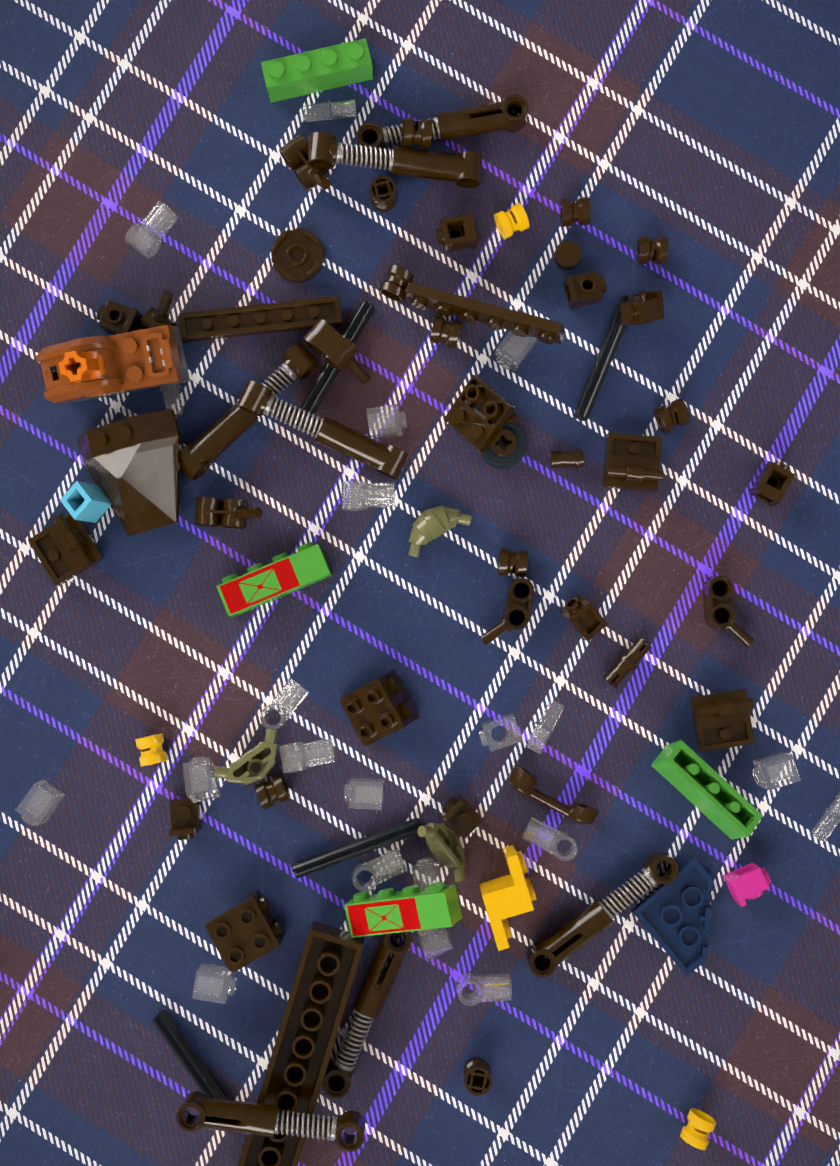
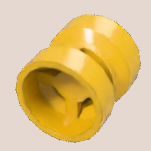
(511, 221)
(151, 749)
(698, 1129)

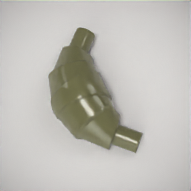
(433, 524)
(253, 764)
(445, 847)

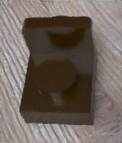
(583, 617)
(461, 816)
(184, 818)

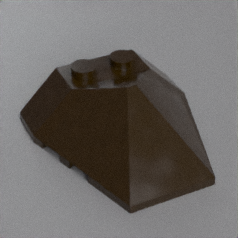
(137, 468)

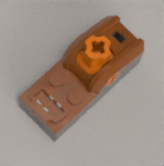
(113, 364)

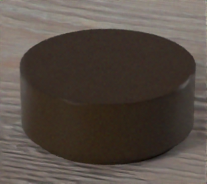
(567, 255)

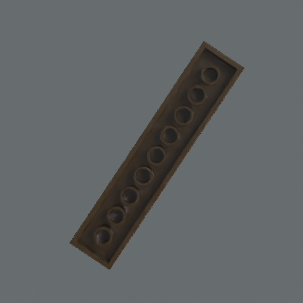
(305, 1039)

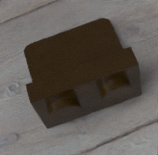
(379, 708)
(246, 932)

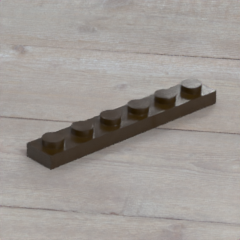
(492, 315)
(259, 319)

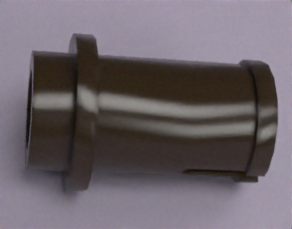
(567, 459)

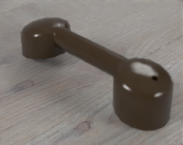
(524, 784)

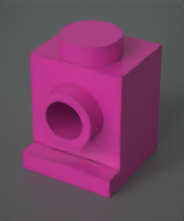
(747, 883)

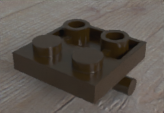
(480, 413)
(632, 462)
(65, 549)
(722, 719)

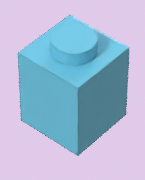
(85, 502)

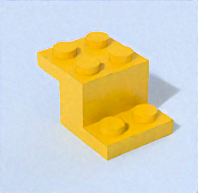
(508, 896)

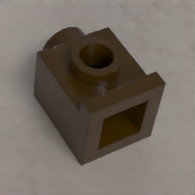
(461, 225)
(580, 297)
(643, 308)
(127, 321)
(782, 479)

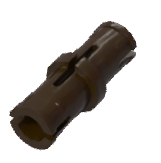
(627, 662)

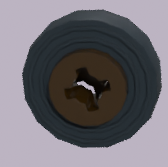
(504, 454)

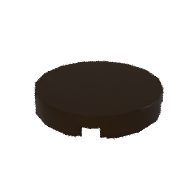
(297, 255)

